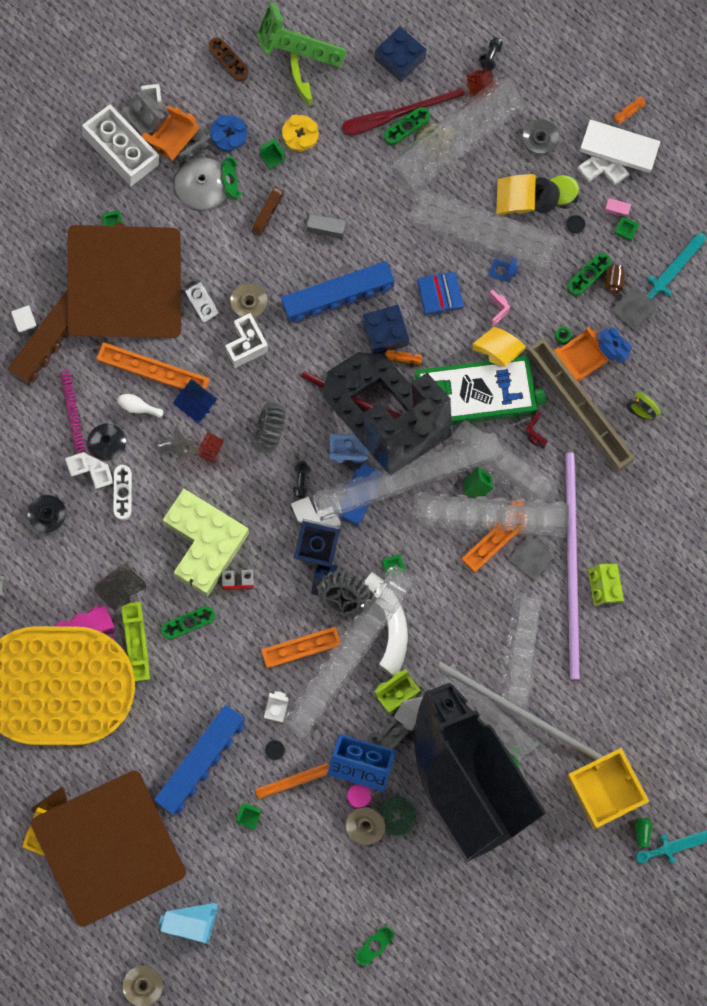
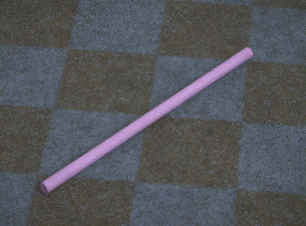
(572, 568)

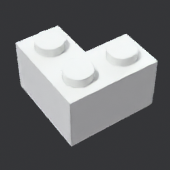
(250, 343)

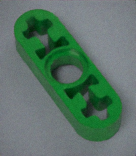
(408, 119)
(575, 280)
(203, 621)

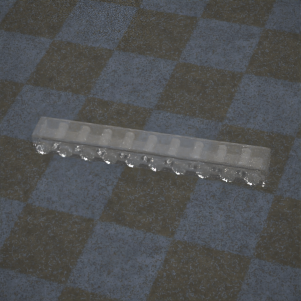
(416, 474)
(349, 652)

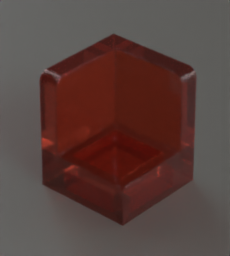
(478, 81)
(210, 448)

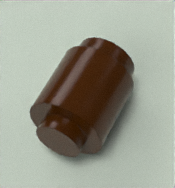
(614, 279)

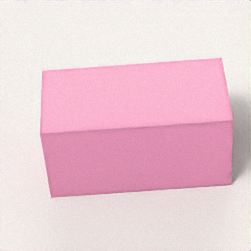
(617, 208)

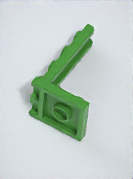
(273, 35)

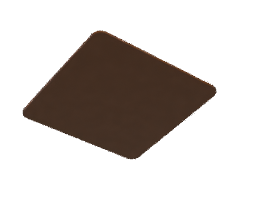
(124, 281)
(108, 848)

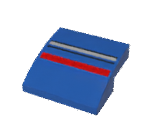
(440, 293)

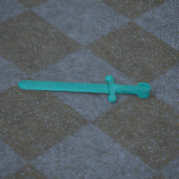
(660, 284)
(672, 847)

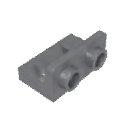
(143, 114)
(197, 143)

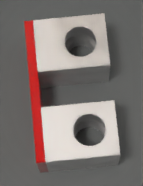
(246, 583)

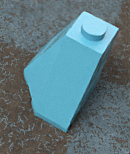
(190, 923)

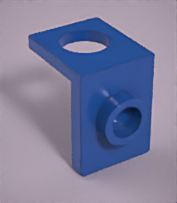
(511, 270)

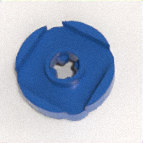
(224, 124)
(613, 345)

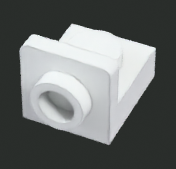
(276, 706)

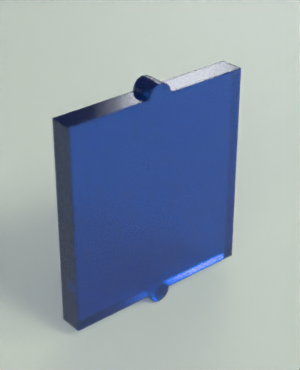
(195, 401)

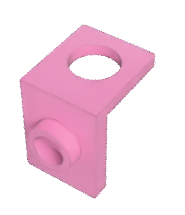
(501, 302)

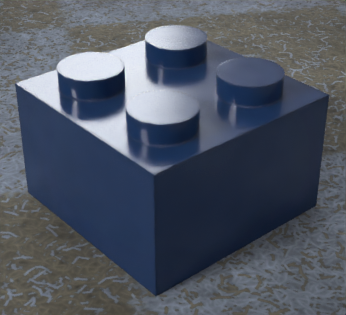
(400, 54)
(385, 329)
(317, 542)

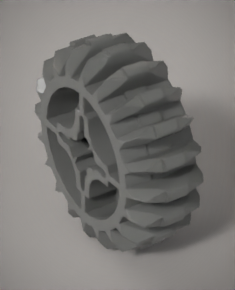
(269, 427)
(343, 593)

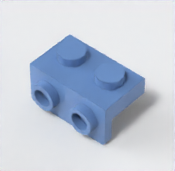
(347, 447)

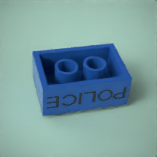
(361, 762)

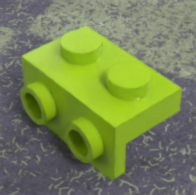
(605, 584)
(396, 690)

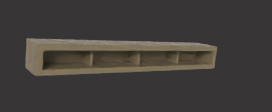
(580, 405)

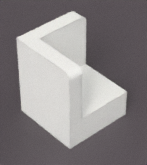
(153, 94)
(24, 319)

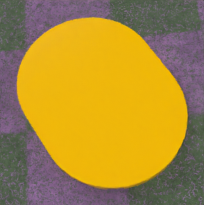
(62, 685)

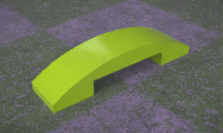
(302, 88)
(136, 640)

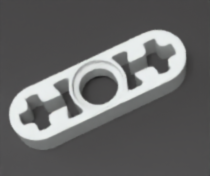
(128, 506)

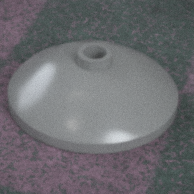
(196, 193)

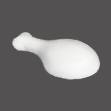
(134, 404)

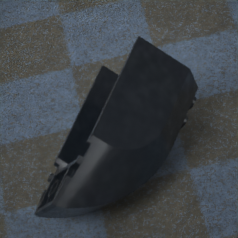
(470, 775)

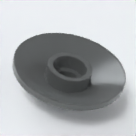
(543, 129)

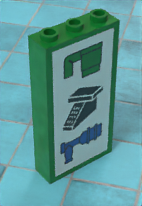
(486, 389)

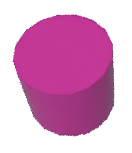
(359, 796)

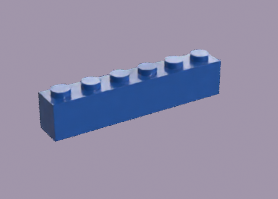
(338, 292)
(199, 760)

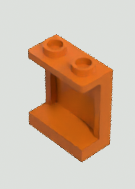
(172, 133)
(582, 354)

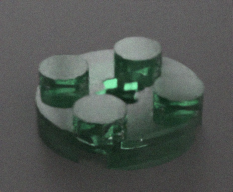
(408, 815)

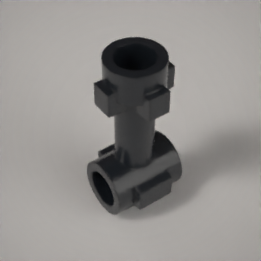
(486, 60)
(302, 469)

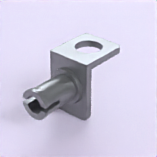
(177, 444)

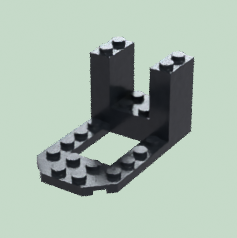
(389, 440)

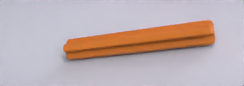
(292, 781)

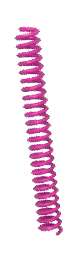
(74, 410)

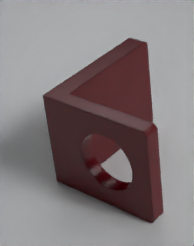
(534, 437)

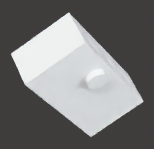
(120, 145)

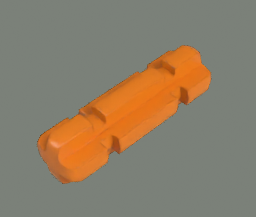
(629, 110)
(403, 357)

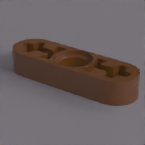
(228, 67)
(268, 209)

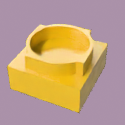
(607, 789)

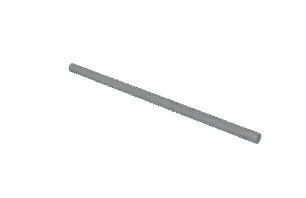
(518, 711)

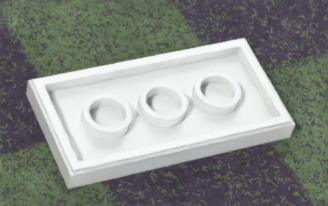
(620, 146)

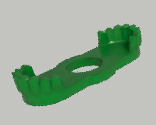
(227, 168)
(384, 936)

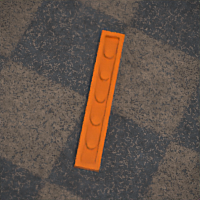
(148, 367)

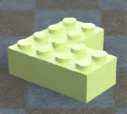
(213, 536)

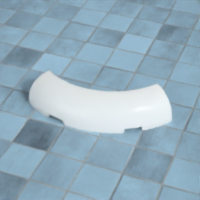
(397, 634)

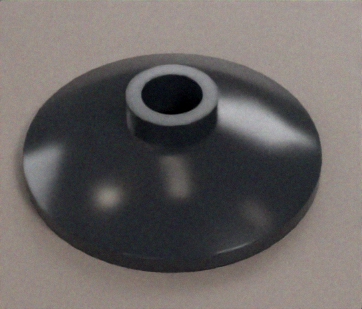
(108, 450)
(45, 504)

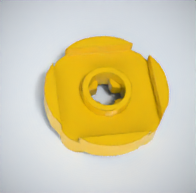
(297, 123)

